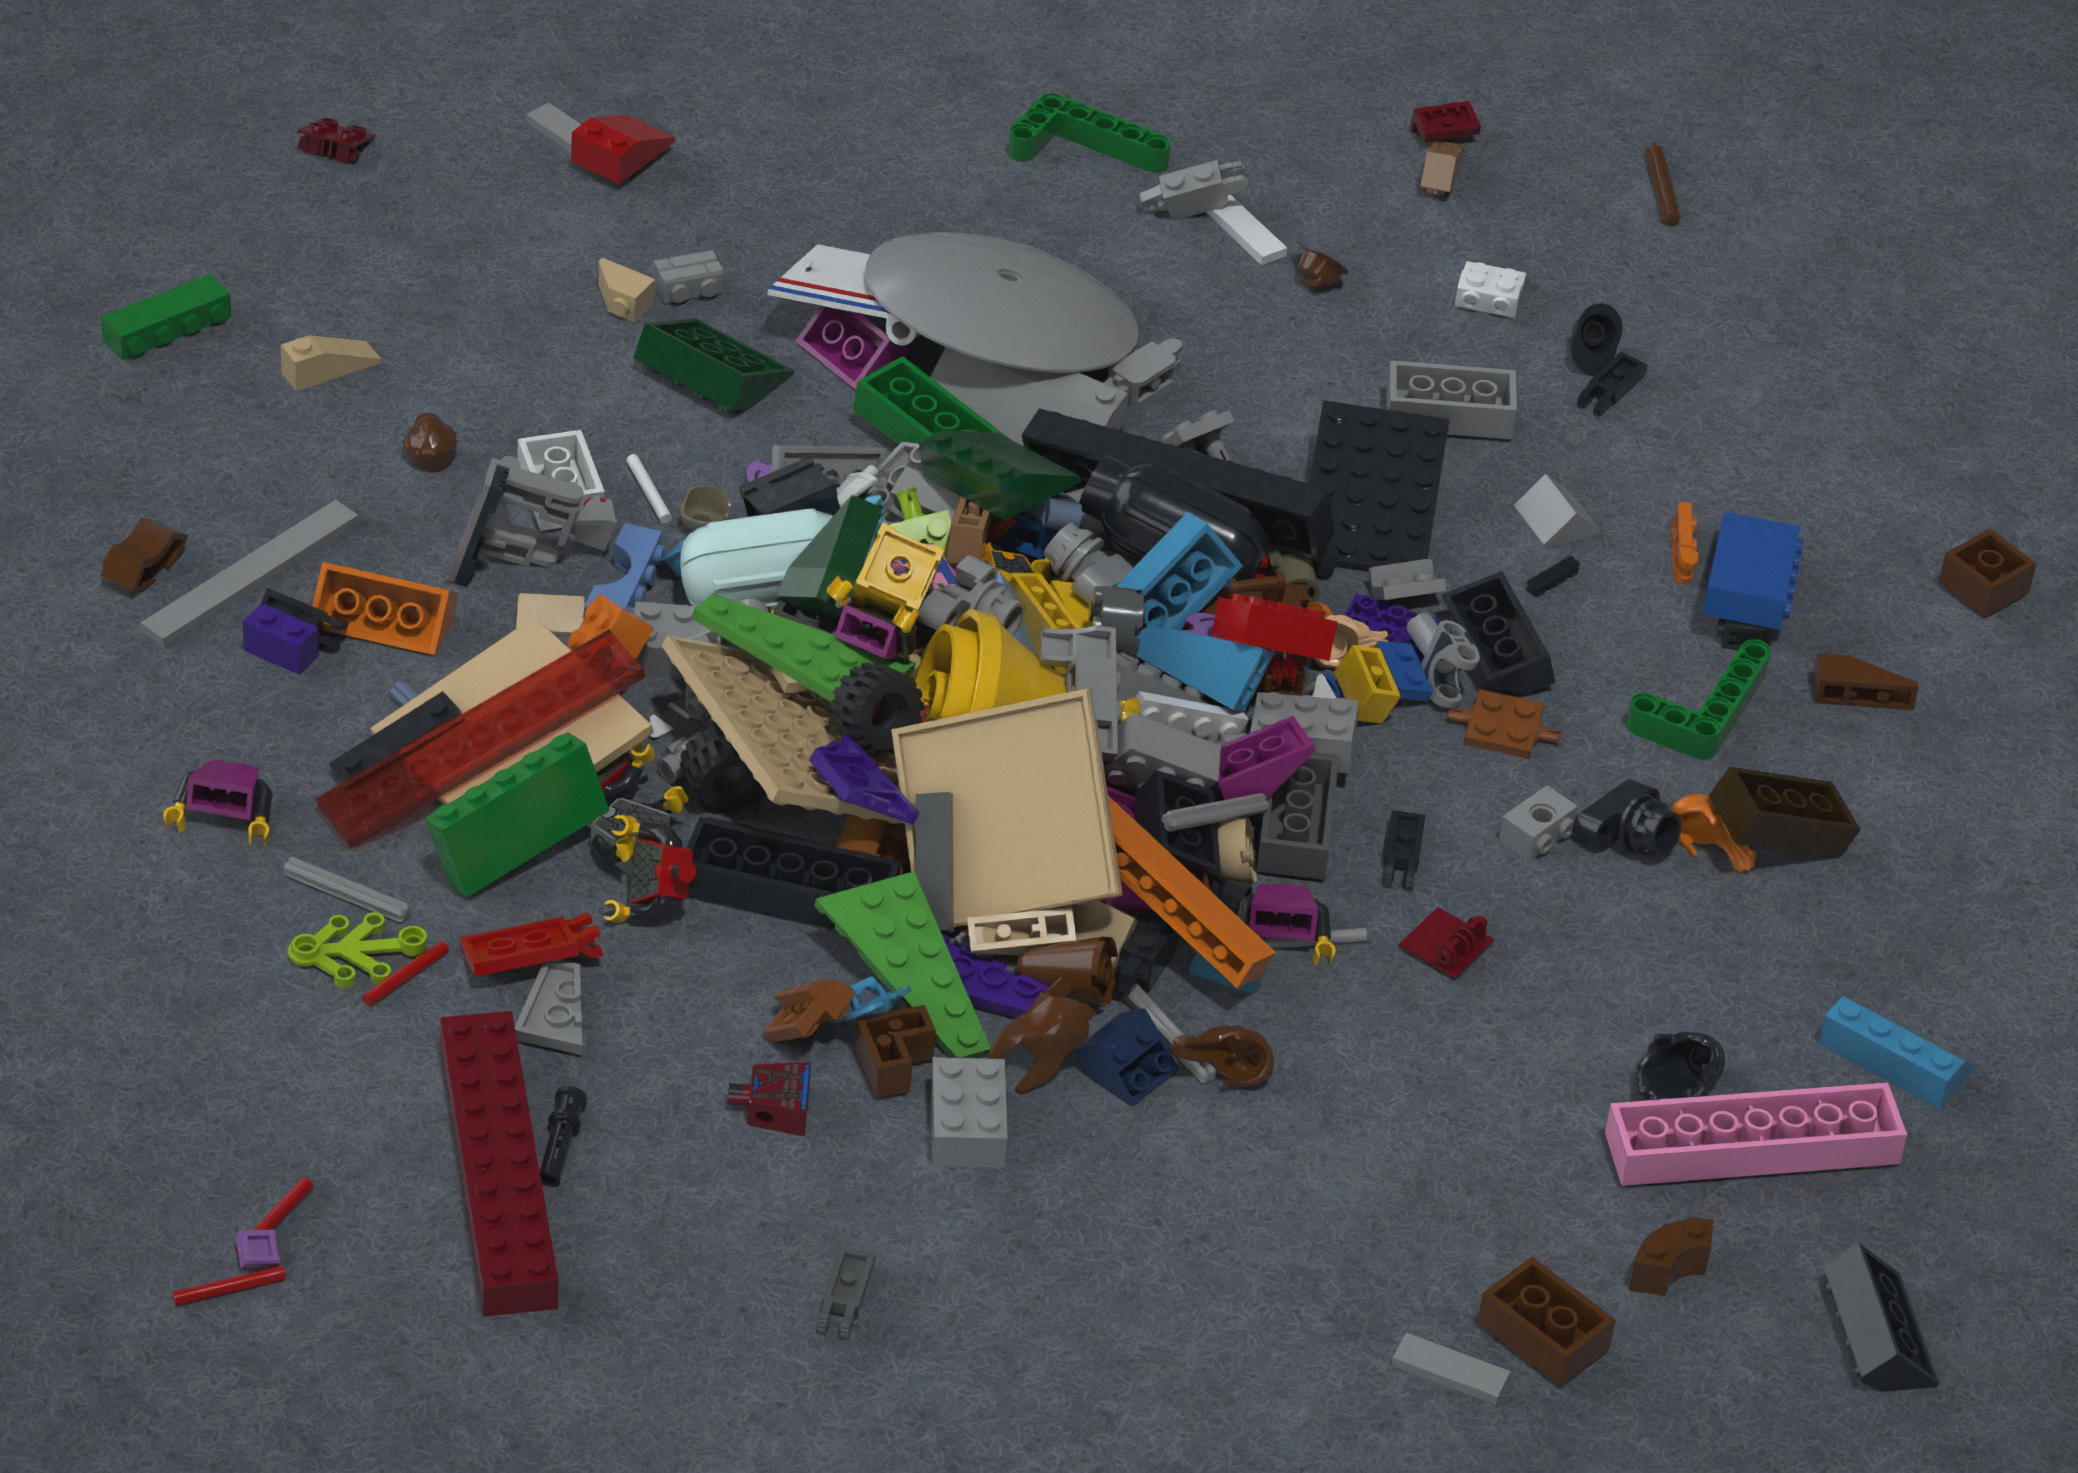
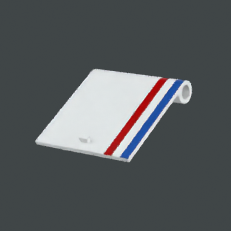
(837, 281)

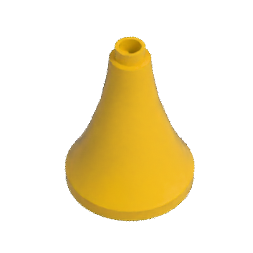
(980, 668)

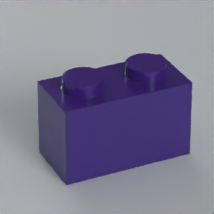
(280, 638)

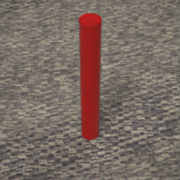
(405, 973)
(285, 1206)
(228, 1285)

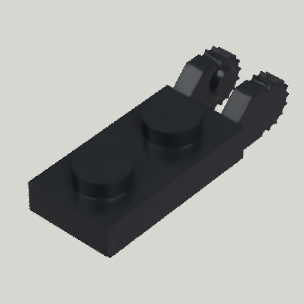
(1612, 382)
(306, 613)
(1403, 845)

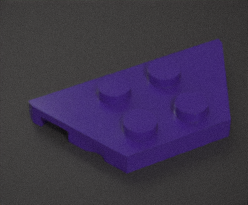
(861, 780)

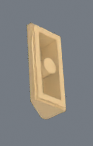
(556, 612)

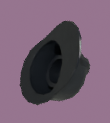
(1596, 338)

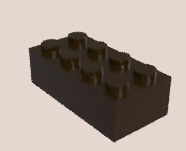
(1784, 812)

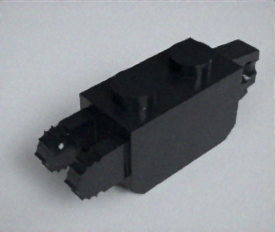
(1146, 953)

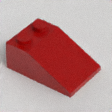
(616, 145)

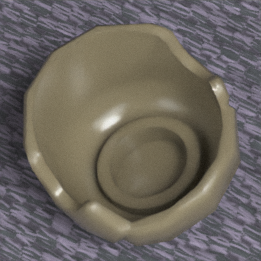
(704, 505)

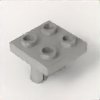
(1204, 432)

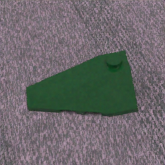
(833, 552)

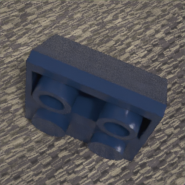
(1127, 1056)

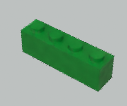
(166, 317)

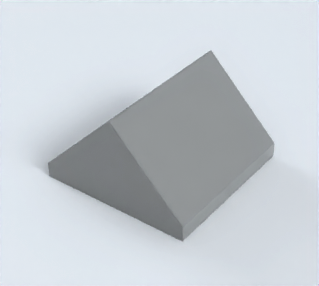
(1554, 514)

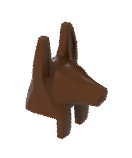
(1047, 1030)

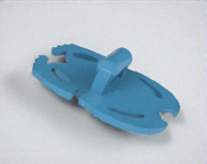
(880, 1004)

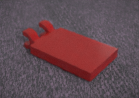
(530, 944)

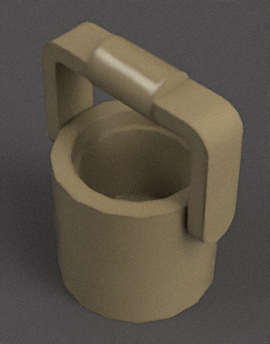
(1296, 570)

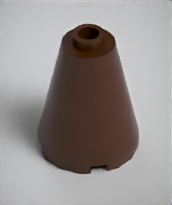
(1082, 963)

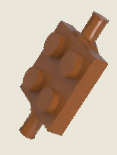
(1504, 724)

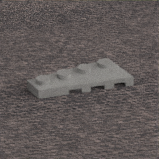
(836, 460)

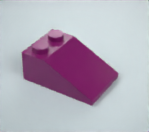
(1262, 760)

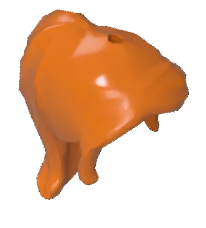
(1705, 827)

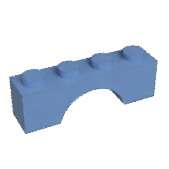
(636, 555)

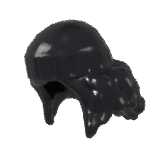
(1680, 1066)

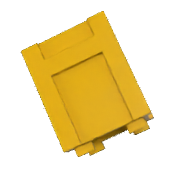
(885, 590)

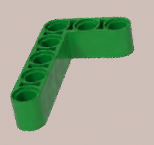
(1088, 127)
(1704, 731)

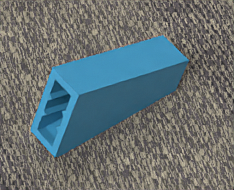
(1209, 664)

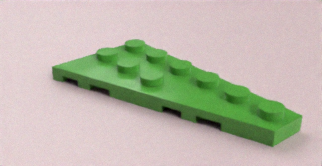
(792, 648)
(904, 948)

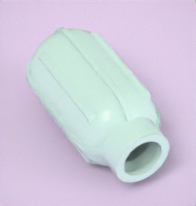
(746, 555)

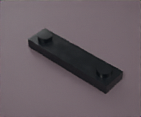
(395, 736)

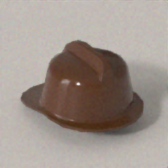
(1319, 268)

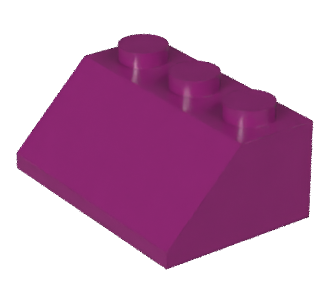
(849, 343)

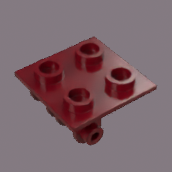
(336, 140)
(1448, 941)

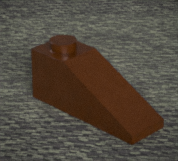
(1859, 683)

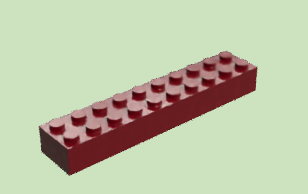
(498, 1164)

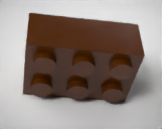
(1546, 1321)

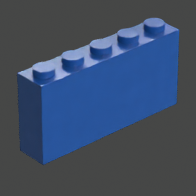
(1754, 571)

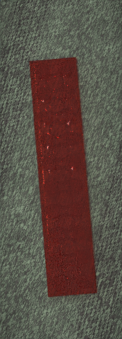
(479, 738)

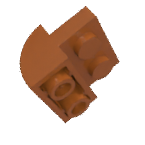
(874, 838)
(807, 1008)

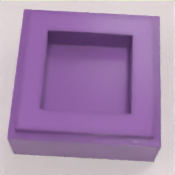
(257, 1249)

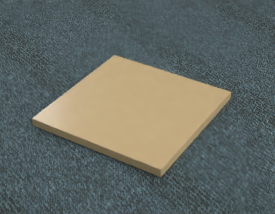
(606, 729)
(1024, 803)

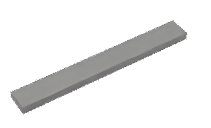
(248, 573)

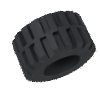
(858, 697)
(717, 773)

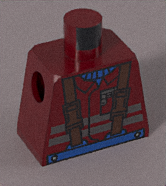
(775, 1096)

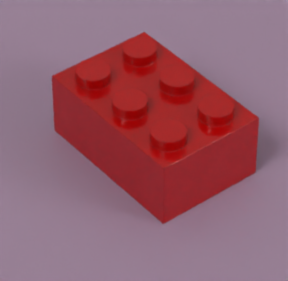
(1274, 626)

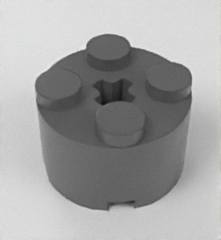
(1121, 610)

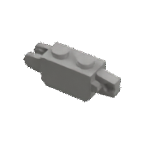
(1195, 189)
(1146, 371)

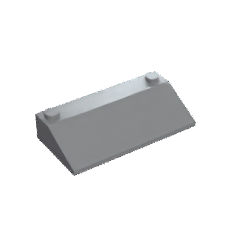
(1012, 395)

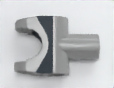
(1444, 650)

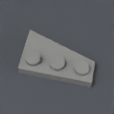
(553, 1009)

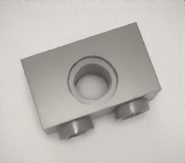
(1538, 823)

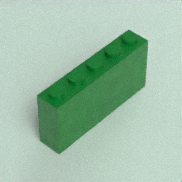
(517, 814)

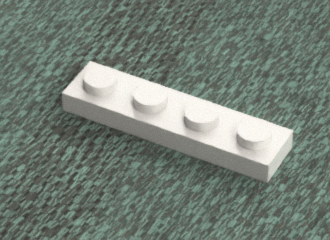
(1192, 717)

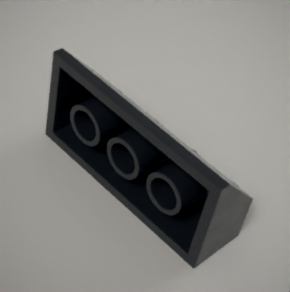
(1502, 633)
(1878, 1322)

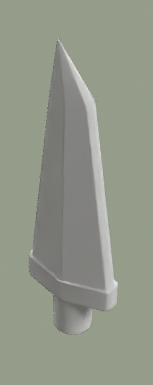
(857, 483)

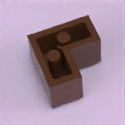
(891, 1044)

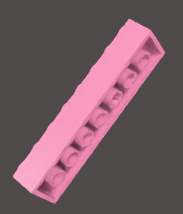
(1755, 1133)

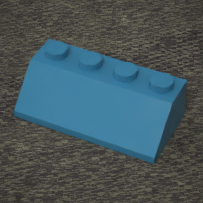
(1181, 573)
(1893, 1052)

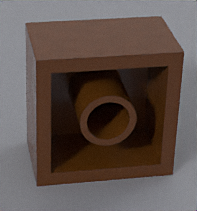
(1987, 572)

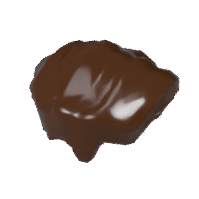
(430, 443)

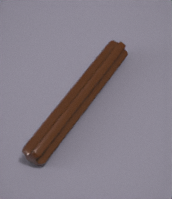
(1662, 184)

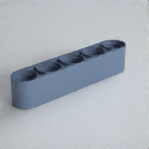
(1056, 512)

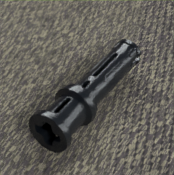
(552, 1168)

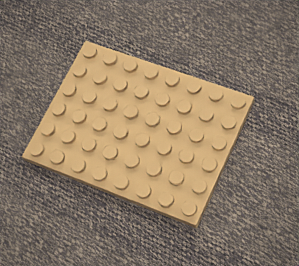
(769, 727)

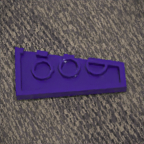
(992, 985)

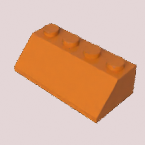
(385, 608)

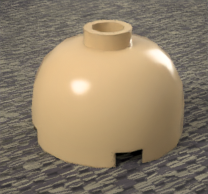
(1236, 851)

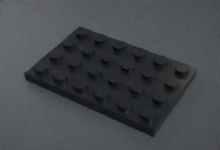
(1379, 482)

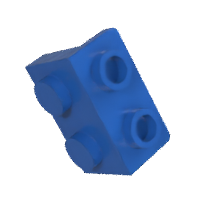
(1406, 670)

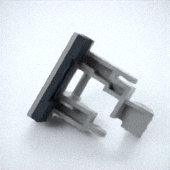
(551, 497)

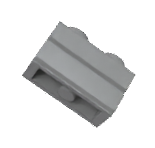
(688, 277)

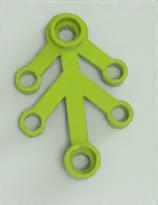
(315, 949)

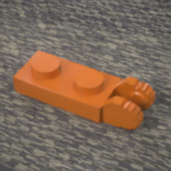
(1683, 544)

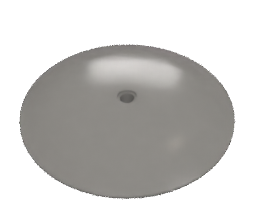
(1001, 302)

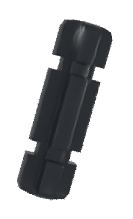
(1553, 576)

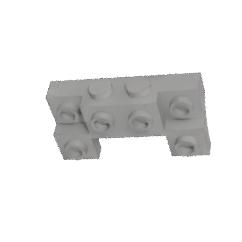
(1090, 664)

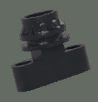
(1633, 816)

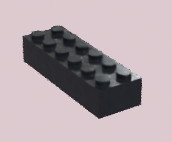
(776, 870)

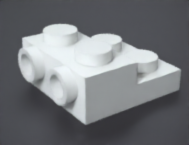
(1490, 289)

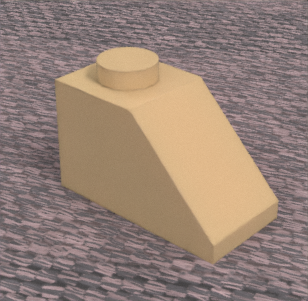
(625, 290)

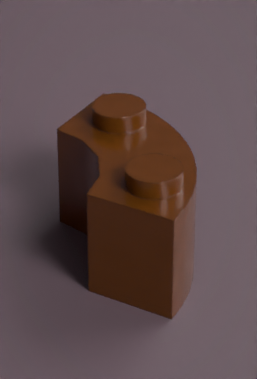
(143, 554)
(1671, 1254)

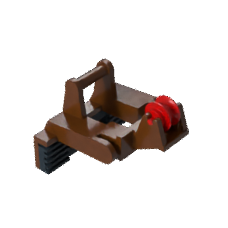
(1283, 673)

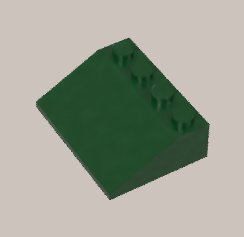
(709, 363)
(992, 471)

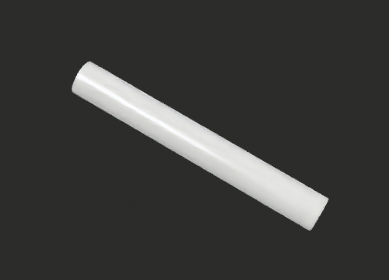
(649, 489)

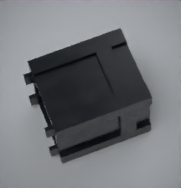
(791, 489)

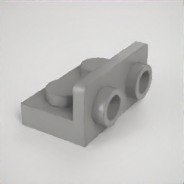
(1404, 580)

